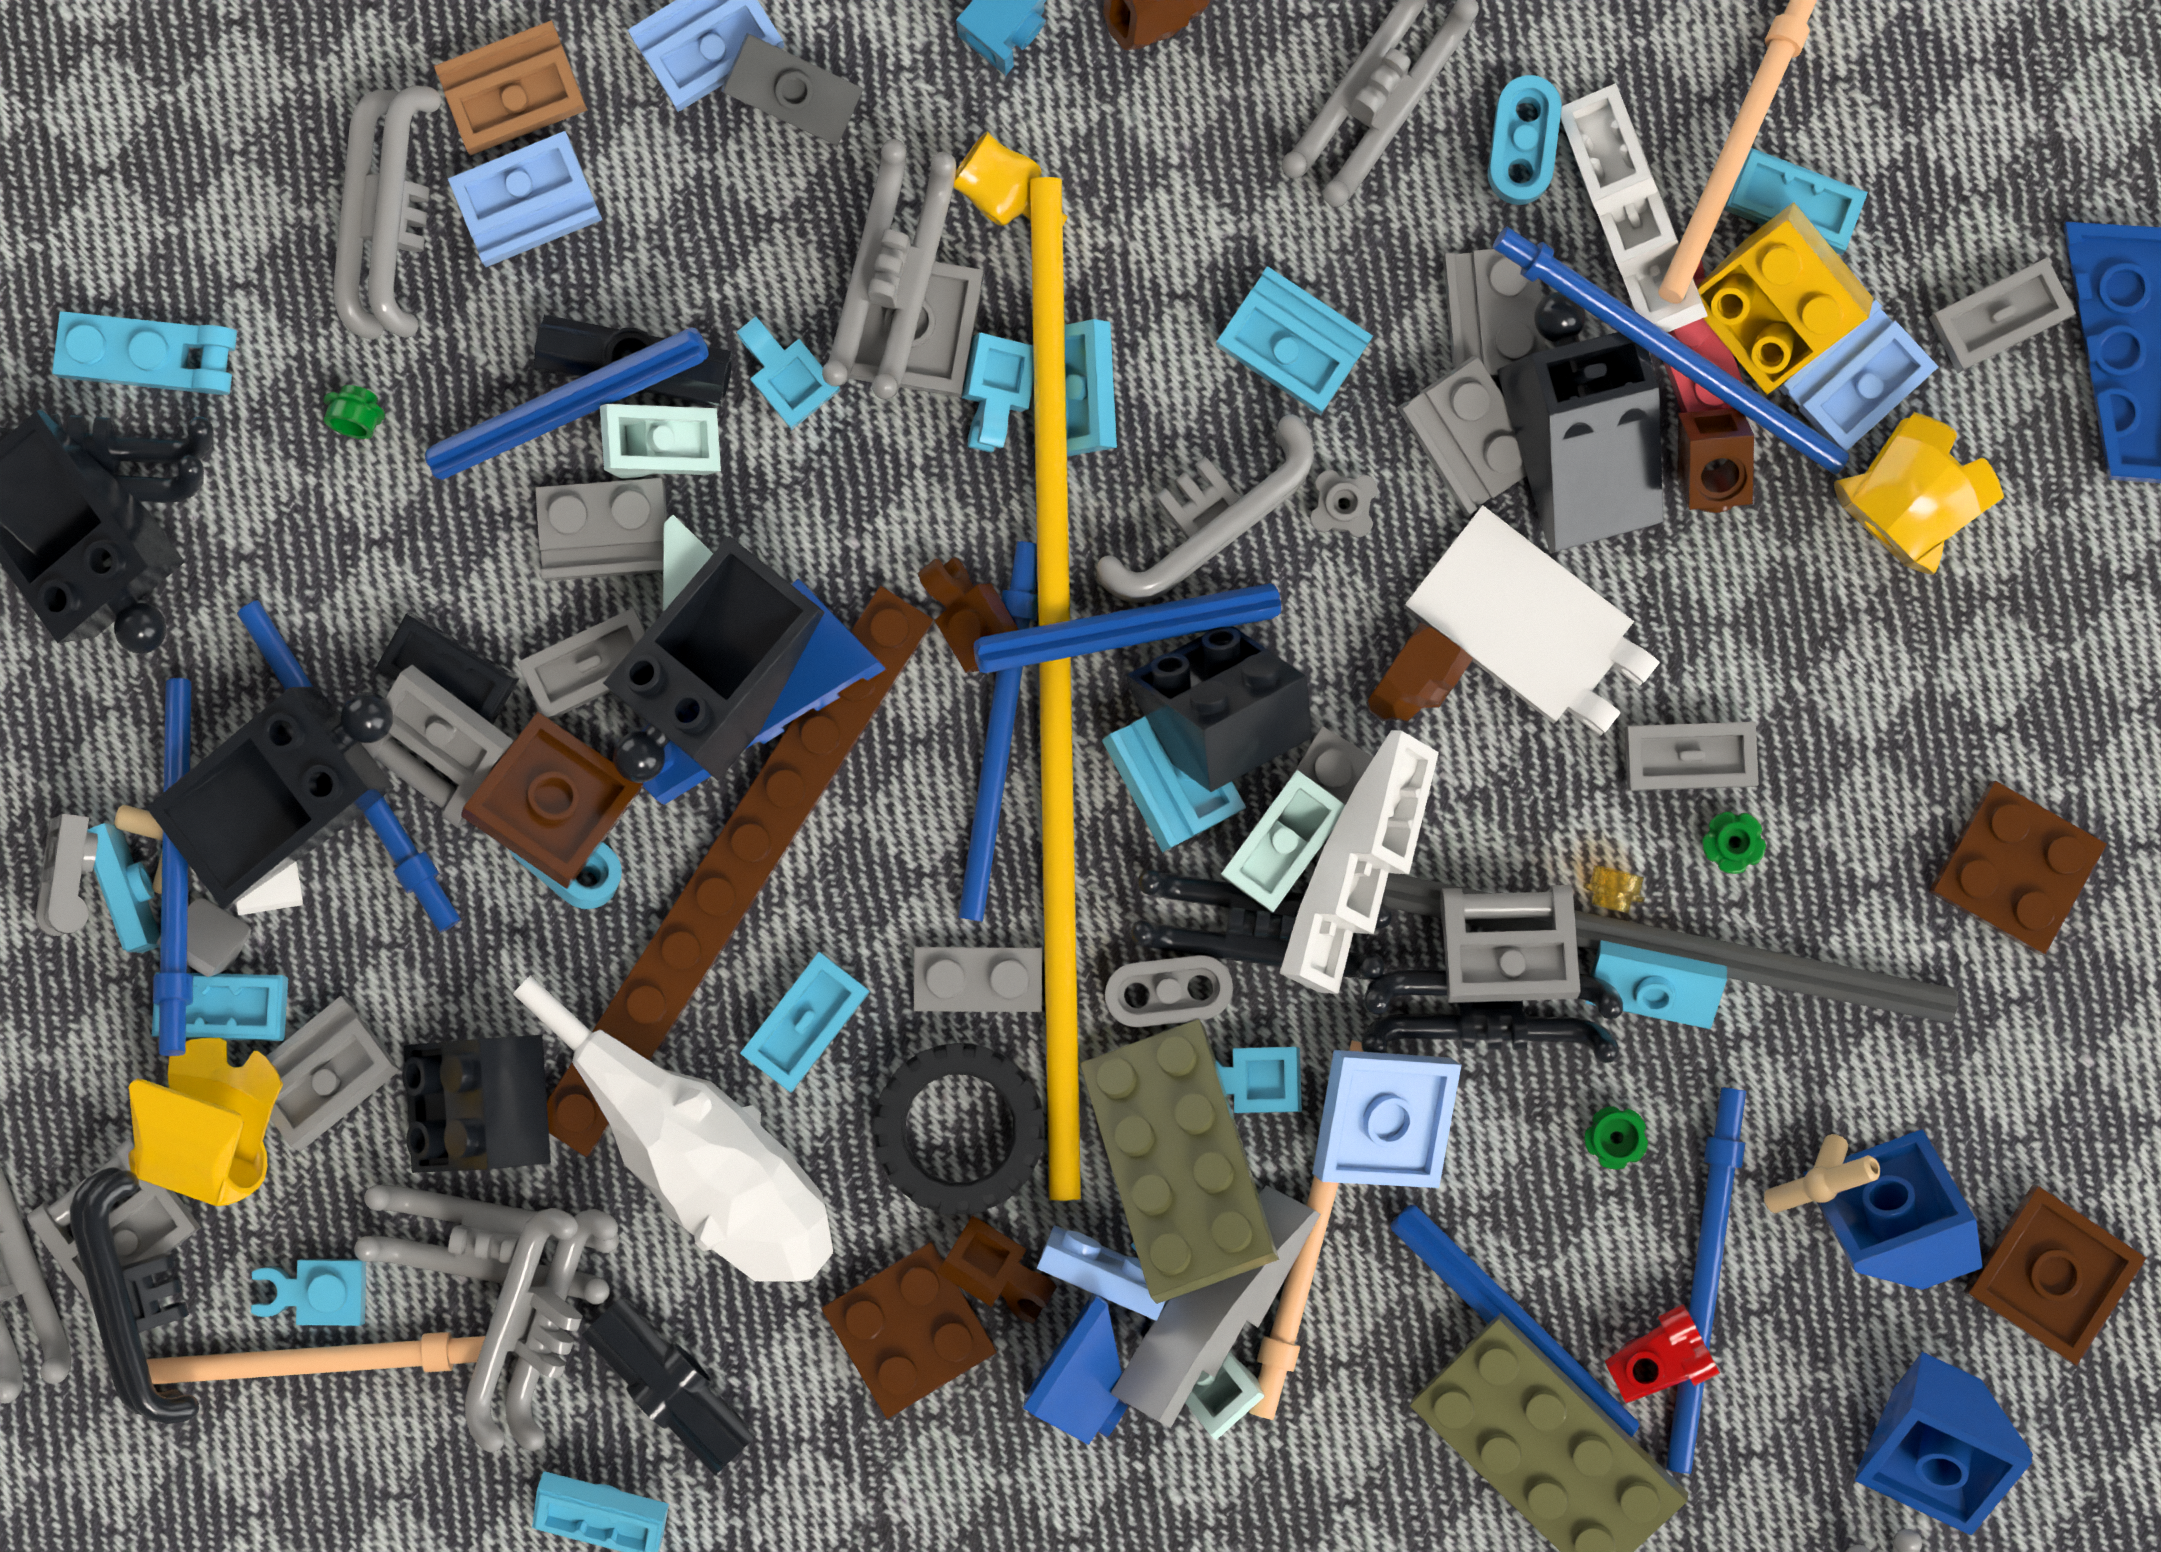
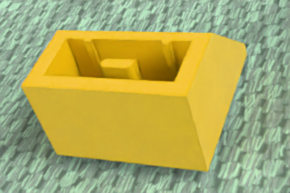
(1782, 298)

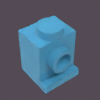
(998, 26)

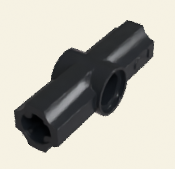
(581, 348)
(669, 1385)

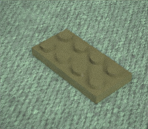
(1178, 1162)
(1547, 1445)

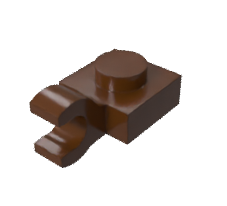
(970, 609)
(989, 1265)

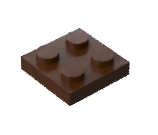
(551, 800)
(2017, 867)
(2054, 1274)
(909, 1330)

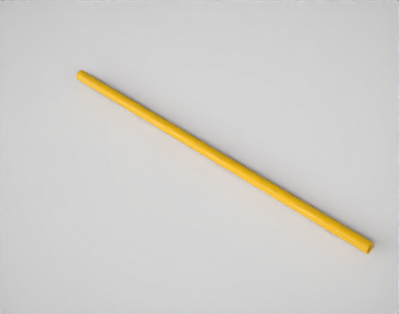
(1055, 691)

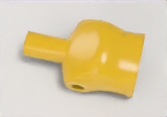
(997, 180)

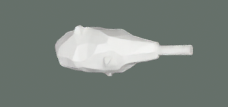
(699, 1154)

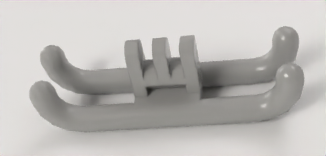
(1378, 95)
(379, 211)
(891, 270)
(1212, 517)
(476, 1248)
(18, 1276)
(531, 1325)

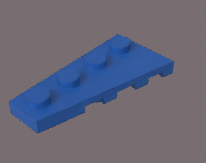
(2120, 321)
(826, 667)

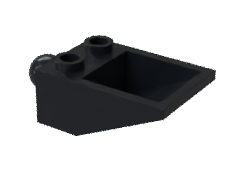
(1586, 449)
(59, 527)
(715, 647)
(262, 793)

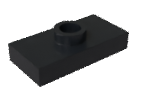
(450, 664)

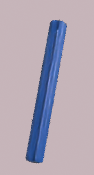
(567, 403)
(1126, 628)
(1490, 1299)

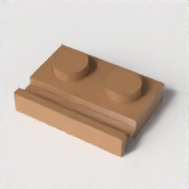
(510, 88)

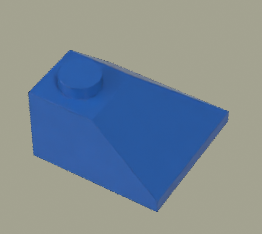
(1907, 1222)
(1079, 1376)
(1944, 1446)

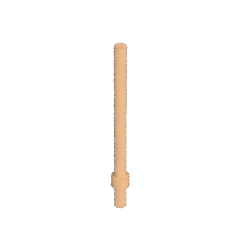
(1783, 42)
(1279, 1350)
(433, 1352)

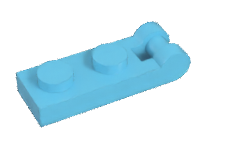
(142, 353)

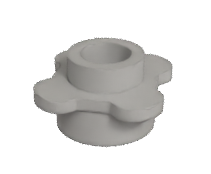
(1330, 516)

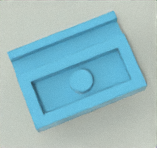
(1293, 340)
(1166, 796)

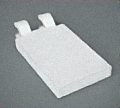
(1529, 622)

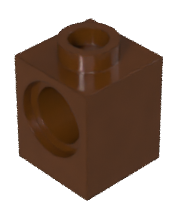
(1709, 437)

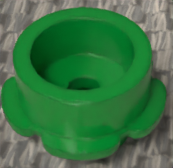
(353, 412)
(1717, 846)
(1633, 1137)

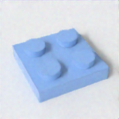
(1386, 1119)

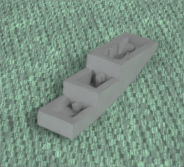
(1203, 1324)

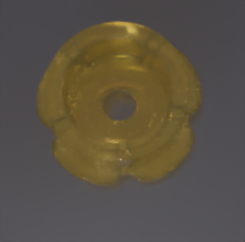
(1614, 888)

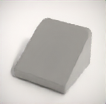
(213, 937)

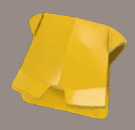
(1919, 492)
(207, 1126)

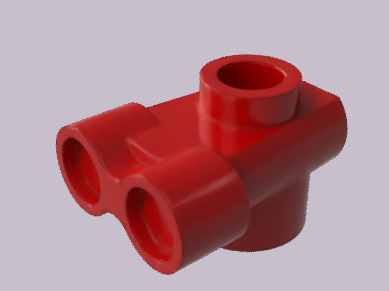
(1675, 1350)

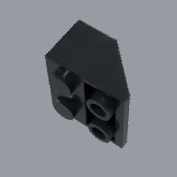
(1222, 705)
(476, 1104)

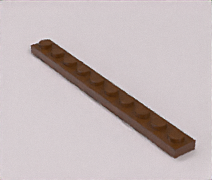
(740, 863)

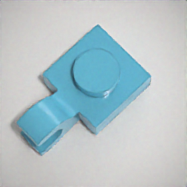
(790, 377)
(1000, 380)

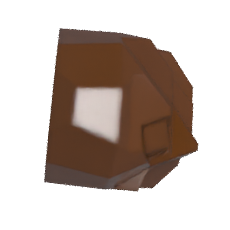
(1144, 22)
(1419, 676)

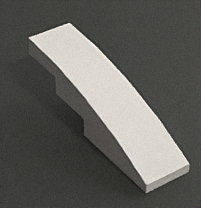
(1628, 204)
(1367, 843)

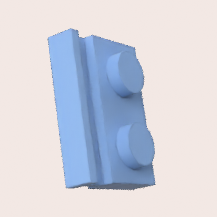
(696, 42)
(525, 199)
(1859, 379)
(1098, 1270)

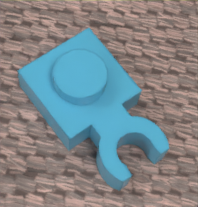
(1264, 1079)
(322, 1292)

